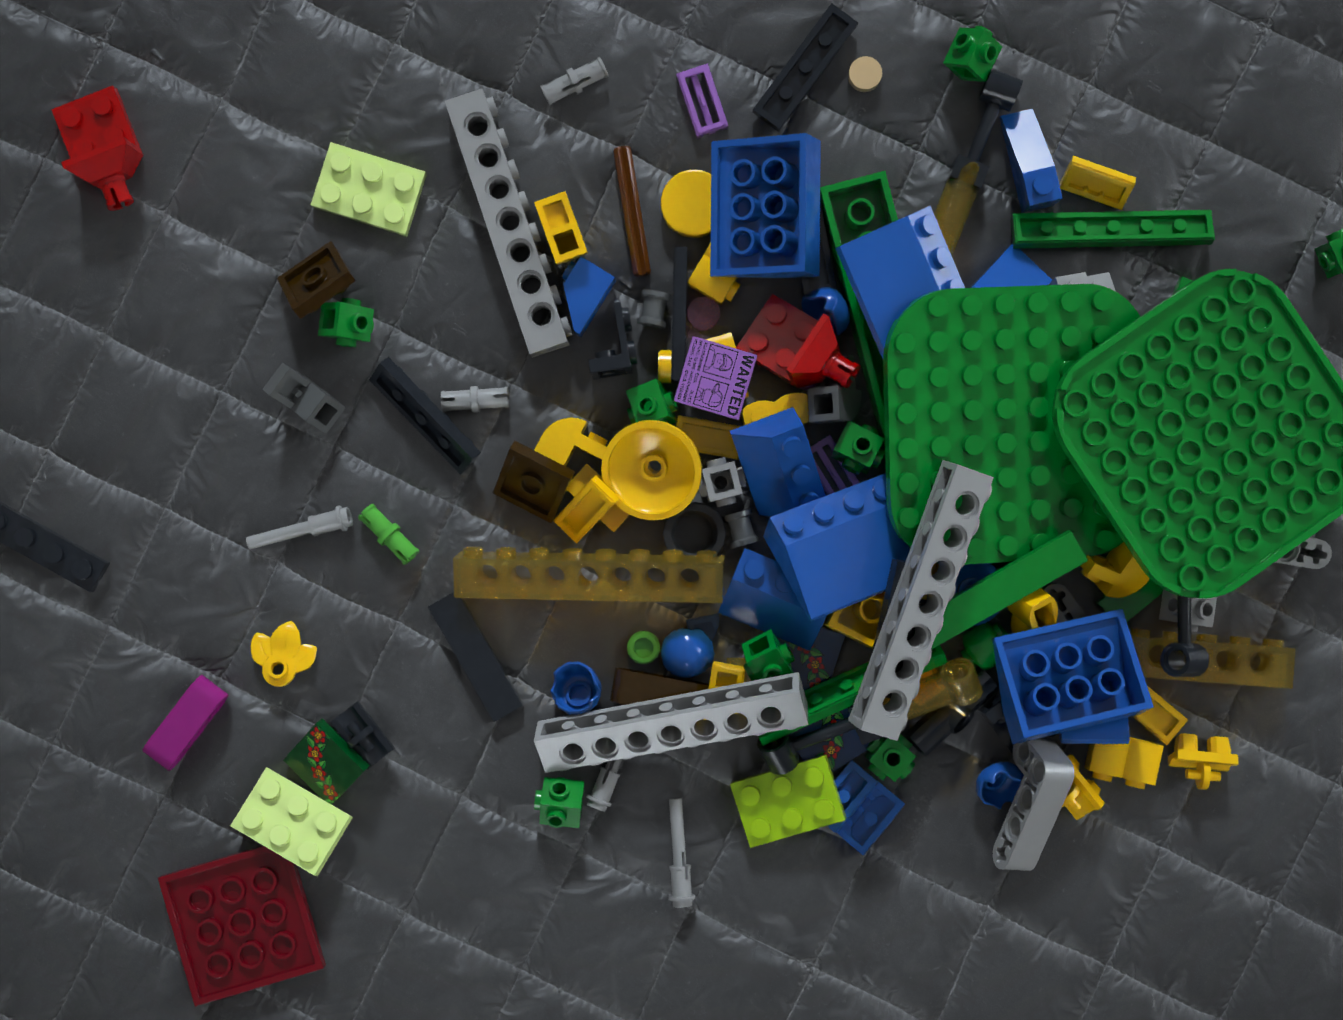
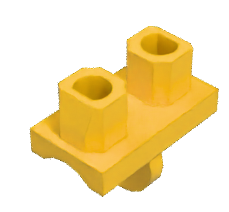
(1216, 758)
(1083, 794)

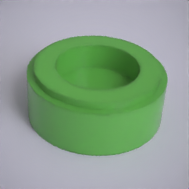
(643, 647)

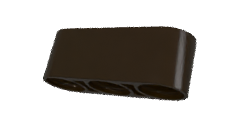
(638, 686)

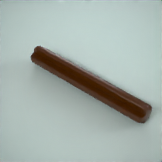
(632, 211)

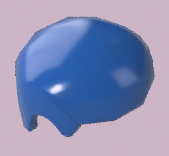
(829, 302)
(687, 652)
(576, 688)
(998, 783)

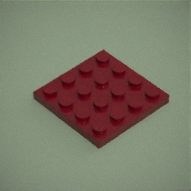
(241, 923)

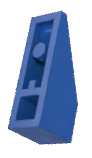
(1030, 161)

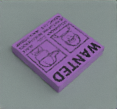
(715, 378)

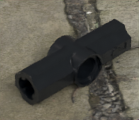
(950, 719)

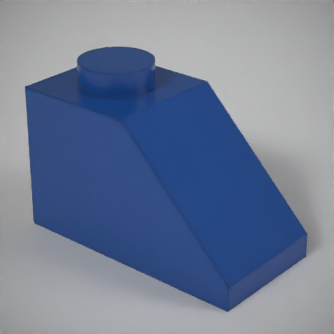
(585, 292)

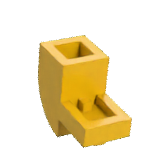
(561, 228)
(564, 436)
(1116, 574)

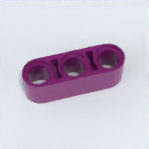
(185, 722)

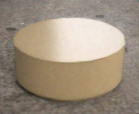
(865, 74)

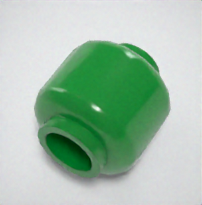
(979, 644)

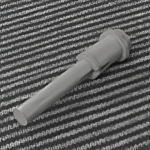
(318, 524)
(604, 786)
(680, 871)

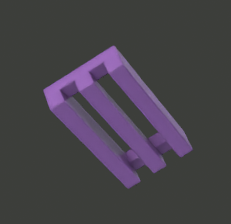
(710, 127)
(826, 486)

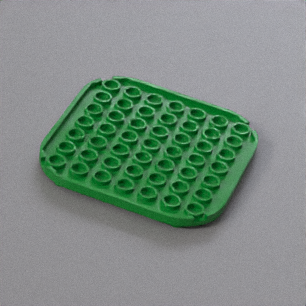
(976, 388)
(1208, 433)

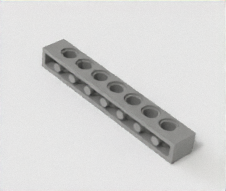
(464, 113)
(914, 583)
(645, 727)

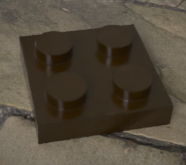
(316, 280)
(533, 481)

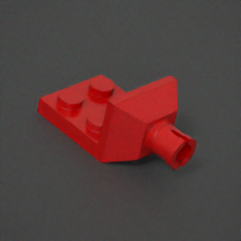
(100, 144)
(797, 346)

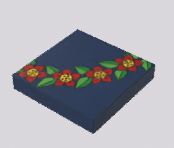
(819, 662)
(839, 748)

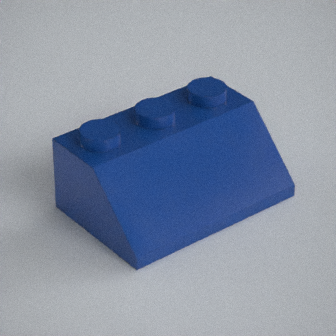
(778, 463)
(766, 601)

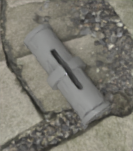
(574, 80)
(475, 399)

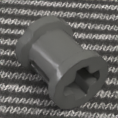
(653, 308)
(741, 528)

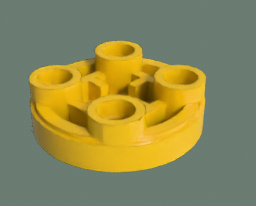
(688, 203)

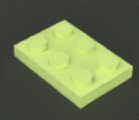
(368, 189)
(291, 821)

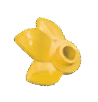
(282, 648)

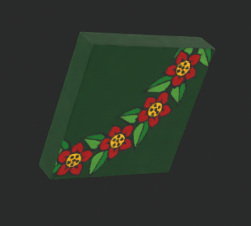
(326, 762)

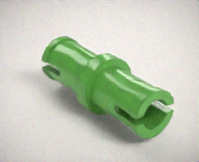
(388, 534)

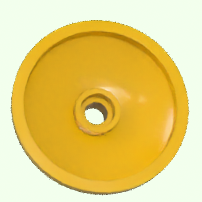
(641, 489)

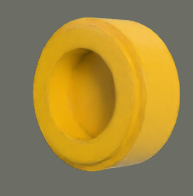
(664, 366)

